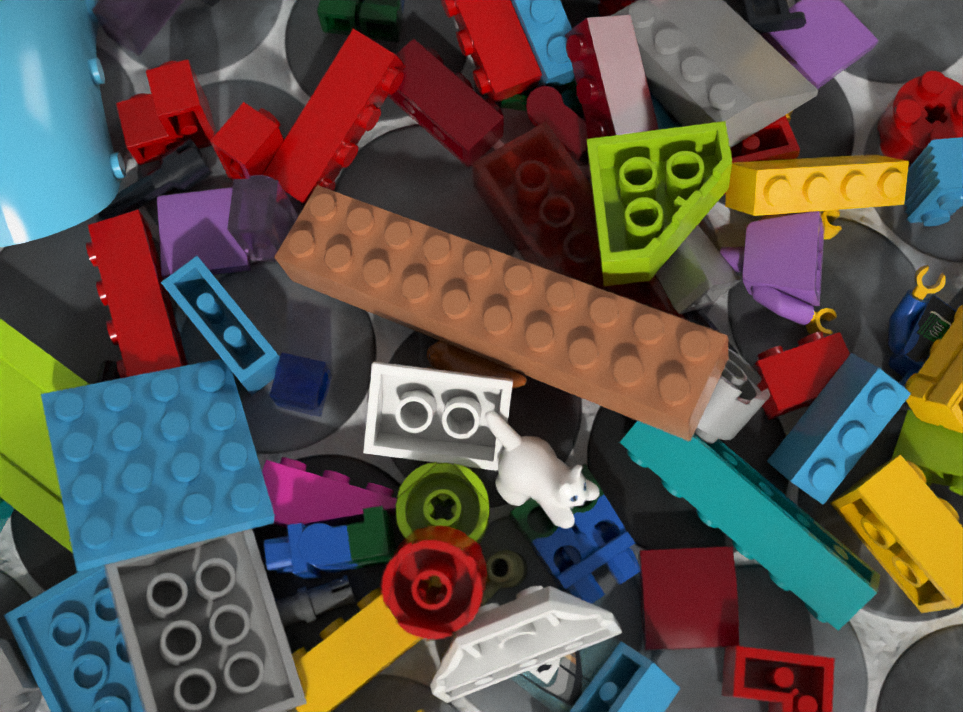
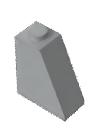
(696, 274)

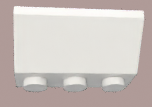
(435, 415)

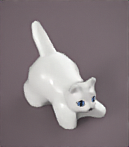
(534, 471)

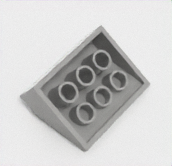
(714, 66)
(204, 629)

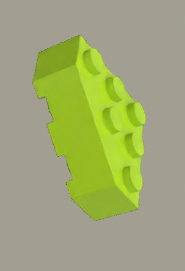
(654, 193)

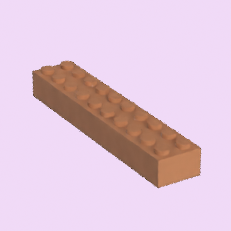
(508, 311)

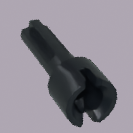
(179, 168)

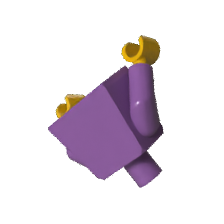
(785, 264)

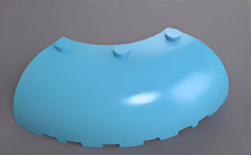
(52, 120)

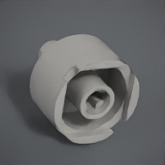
(732, 401)

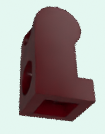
(547, 105)

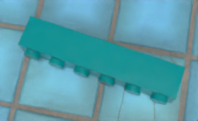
(759, 521)

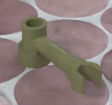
(515, 576)

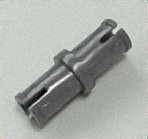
(315, 601)

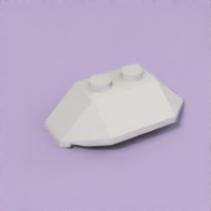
(517, 638)

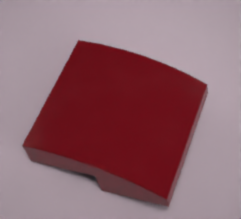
(689, 598)

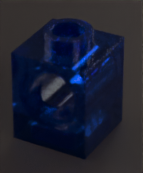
(301, 384)

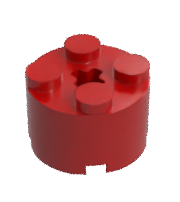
(921, 112)
(409, 591)

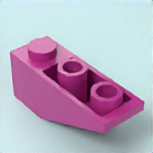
(319, 499)

